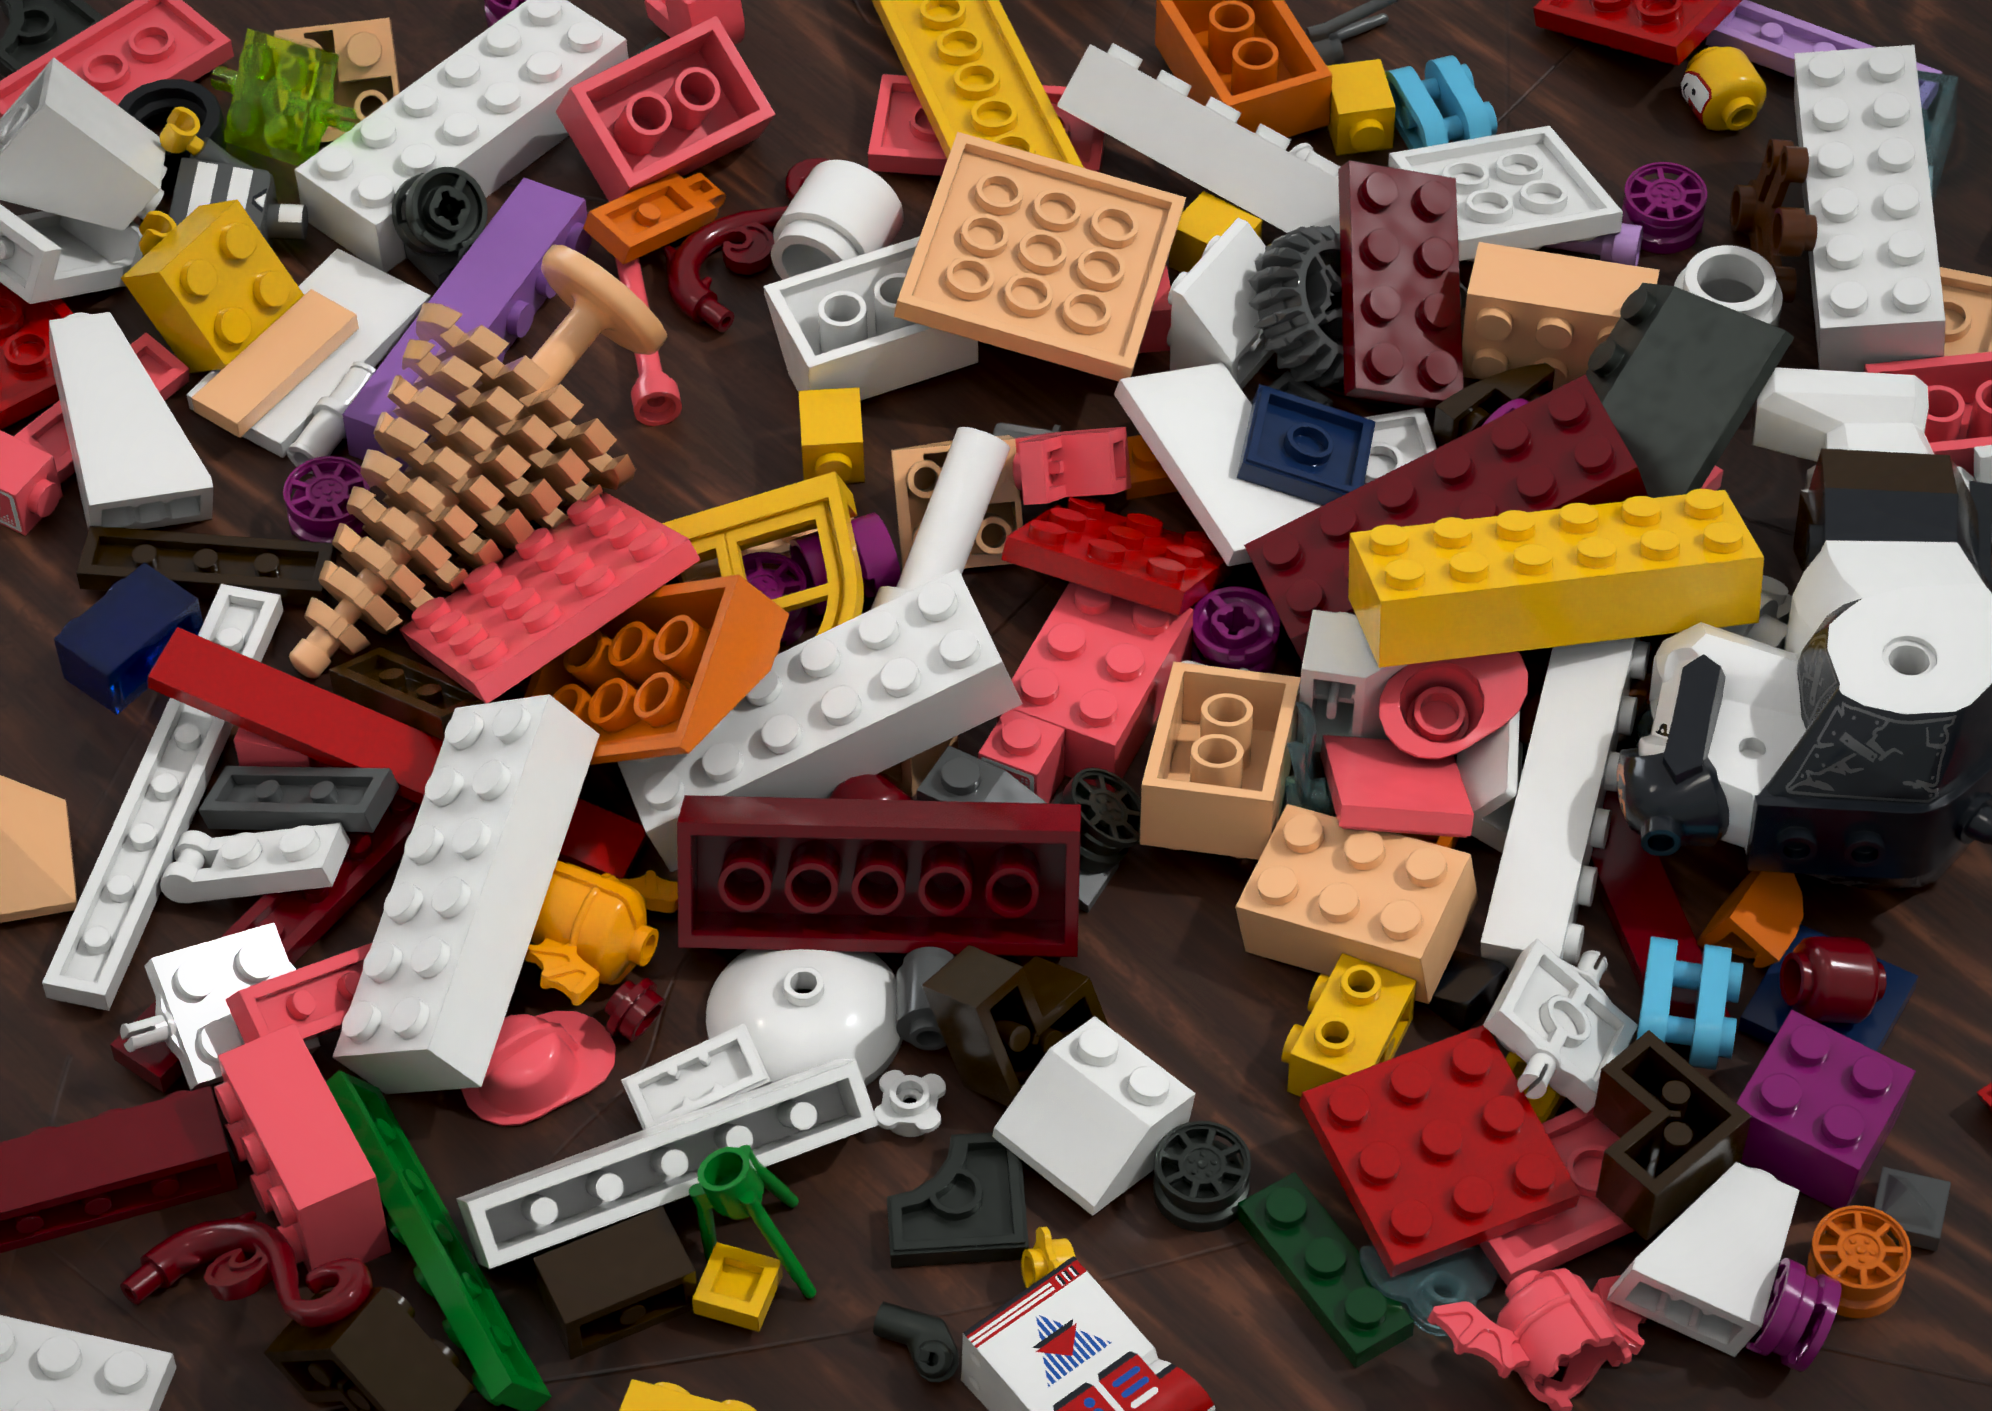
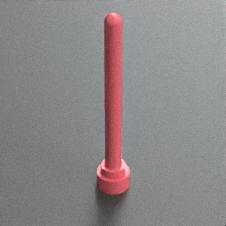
(655, 394)

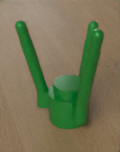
(734, 1185)

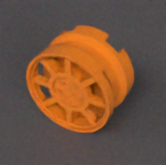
(1861, 1258)

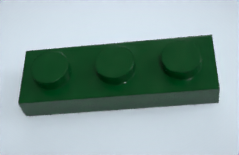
(1324, 1269)

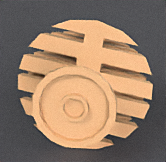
(495, 451)

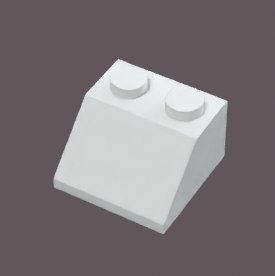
(1093, 1115)

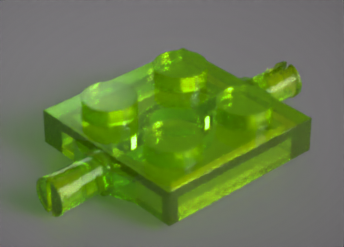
(281, 97)

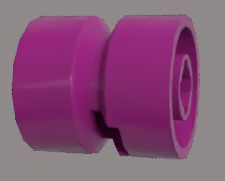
(875, 553)

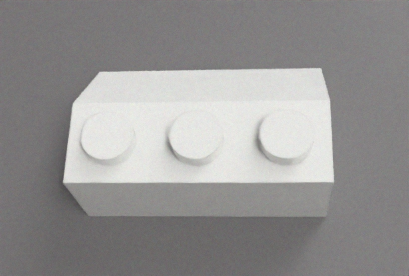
(843, 331)

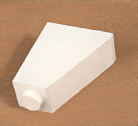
(1715, 1261)

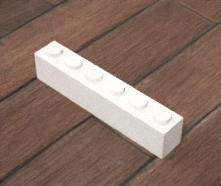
(1202, 141)
(1562, 798)
(663, 1162)

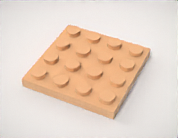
(1040, 257)

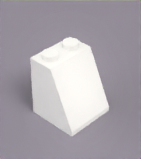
(78, 153)

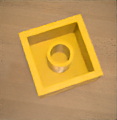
(212, 286)

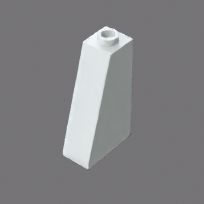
(122, 436)

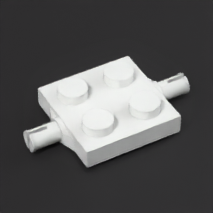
(192, 996)
(1559, 1023)

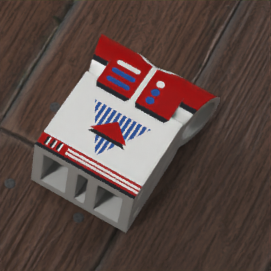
(1070, 1351)

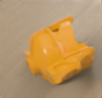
(596, 928)

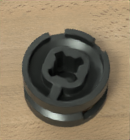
(441, 211)
(1107, 820)
(1200, 1177)

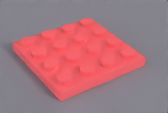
(547, 595)

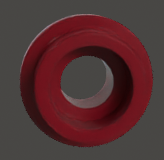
(633, 1009)

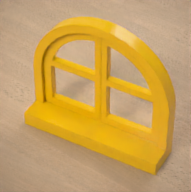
(780, 513)

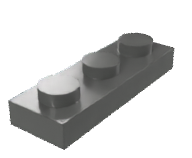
(298, 796)

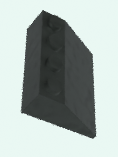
(1681, 381)

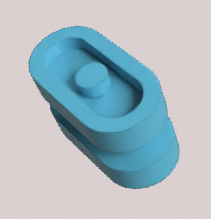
(1440, 106)
(1716, 983)

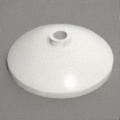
(843, 1017)

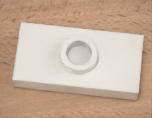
(696, 1078)

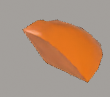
(1758, 918)

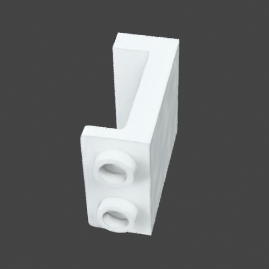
(61, 256)

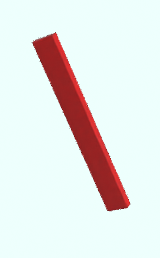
(352, 736)

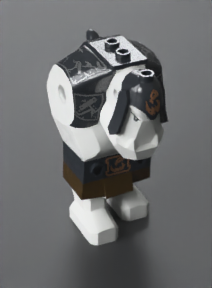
(1874, 724)

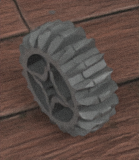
(1303, 304)

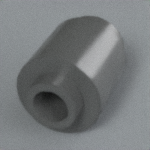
(913, 1012)

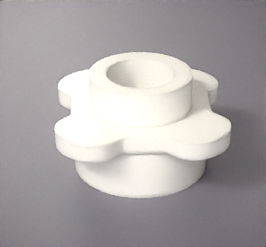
(909, 1118)

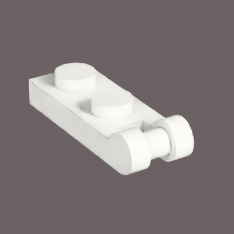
(254, 863)

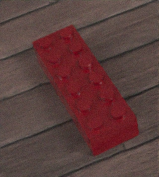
(1526, 461)
(878, 875)

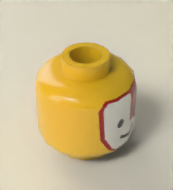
(1723, 88)

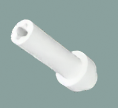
(953, 511)

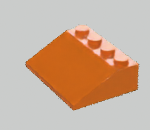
(667, 667)

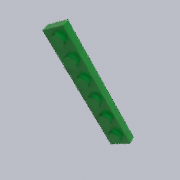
(442, 1257)

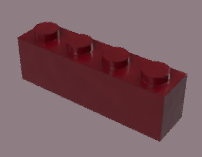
(112, 1168)

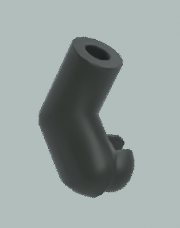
(925, 1336)

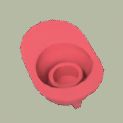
(1451, 703)
(542, 1066)

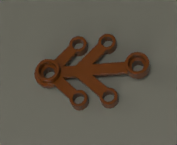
(1772, 228)

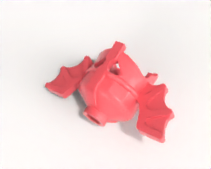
(1546, 1325)

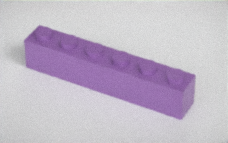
(491, 285)

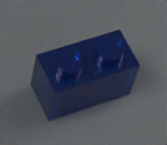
(123, 635)

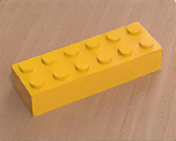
(1553, 577)

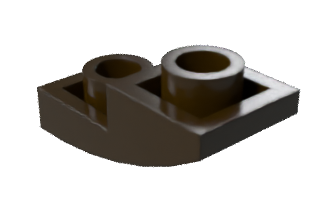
(1478, 401)

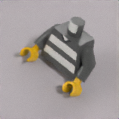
(217, 177)

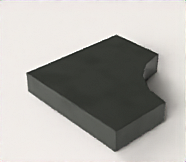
(40, 27)
(965, 1211)

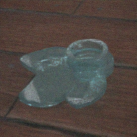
(1304, 787)
(1449, 1280)

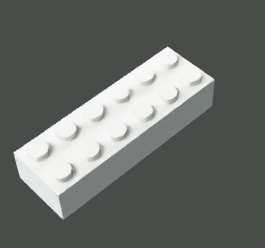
(475, 112)
(1873, 207)
(839, 709)
(466, 896)

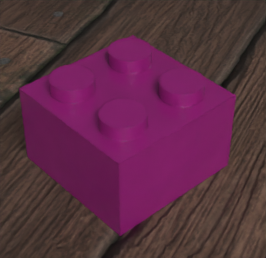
(1821, 1109)

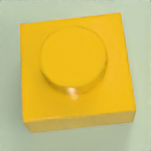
(737, 1286)

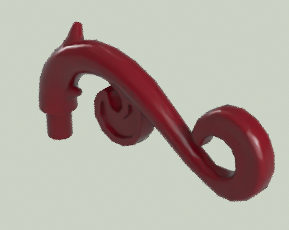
(749, 257)
(236, 1277)

